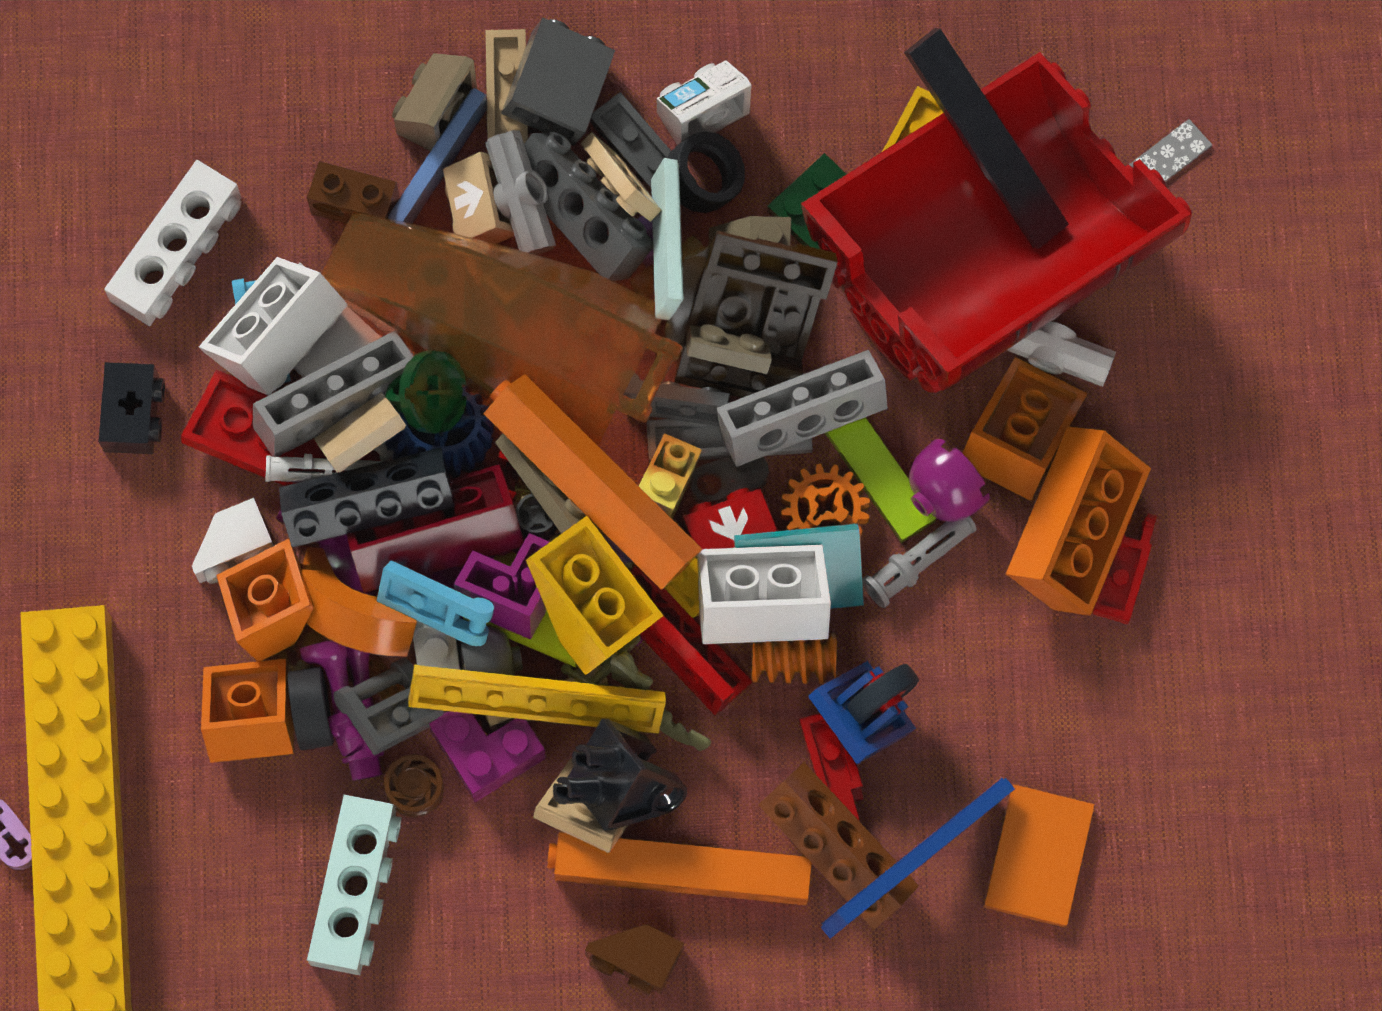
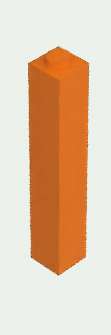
(591, 480)
(683, 869)

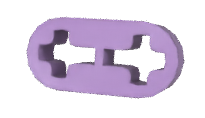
(20, 833)

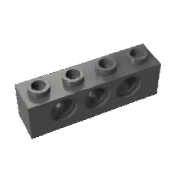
(586, 227)

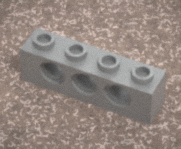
(328, 394)
(802, 408)

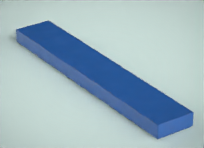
(916, 857)

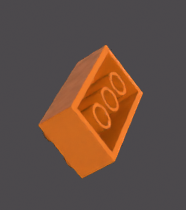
(1078, 520)

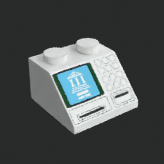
(706, 102)

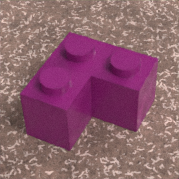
(509, 588)
(484, 760)

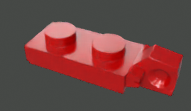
(832, 761)

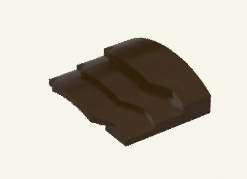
(754, 291)

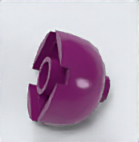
(945, 484)

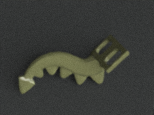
(626, 672)

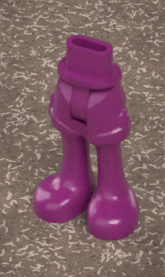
(333, 659)

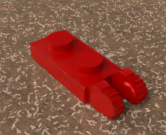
(1125, 575)

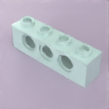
(356, 818)

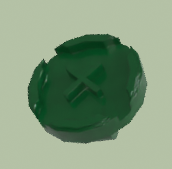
(430, 392)

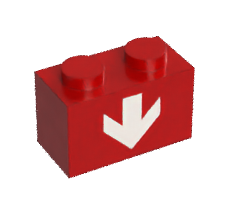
(717, 524)

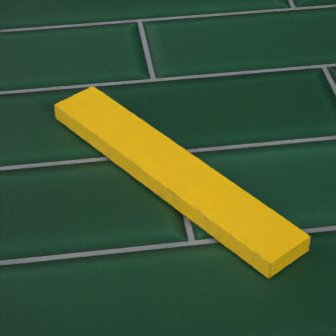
(535, 698)

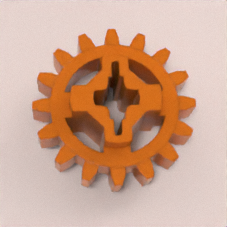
(813, 497)

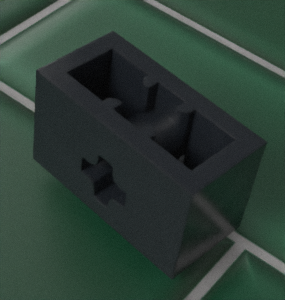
(121, 387)

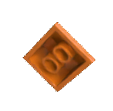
(1022, 428)

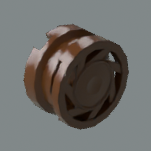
(414, 785)

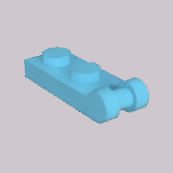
(435, 604)

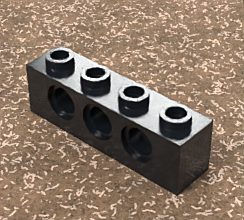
(366, 497)

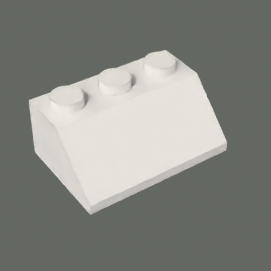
(274, 325)
(763, 594)

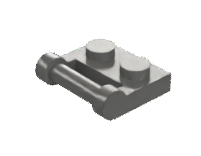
(390, 719)

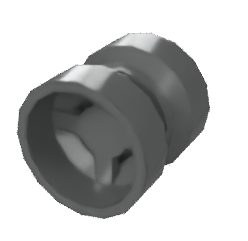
(531, 513)

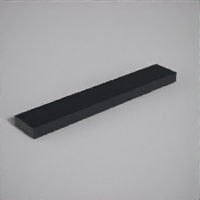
(986, 138)

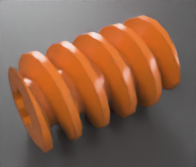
(793, 658)

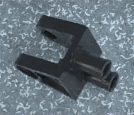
(618, 782)

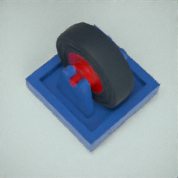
(867, 708)

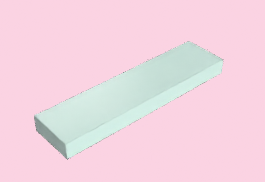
(667, 240)

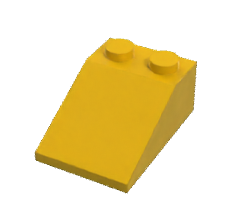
(590, 595)

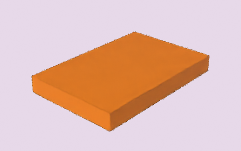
(1039, 856)

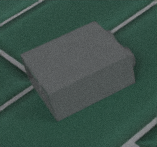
(558, 80)

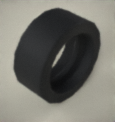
(728, 162)
(310, 708)

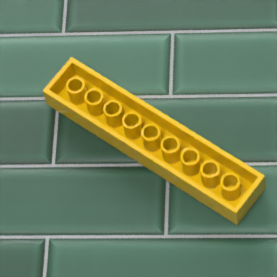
(75, 810)

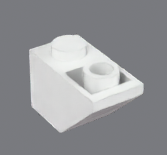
(231, 539)

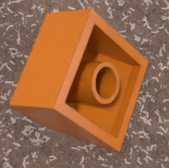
(266, 600)
(247, 711)

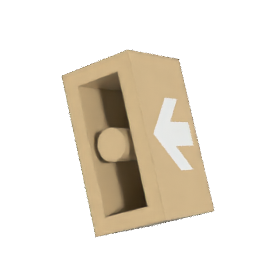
(472, 201)

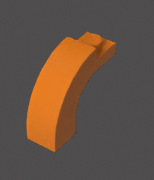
(350, 615)

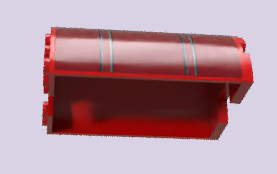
(939, 259)

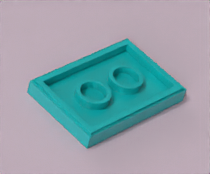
(840, 553)

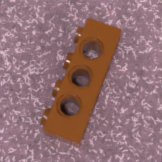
(834, 841)

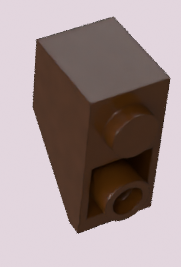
(639, 954)

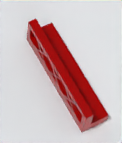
(683, 659)

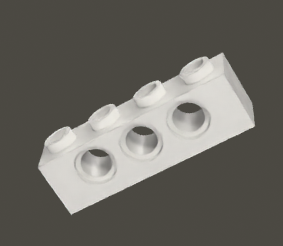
(198, 188)

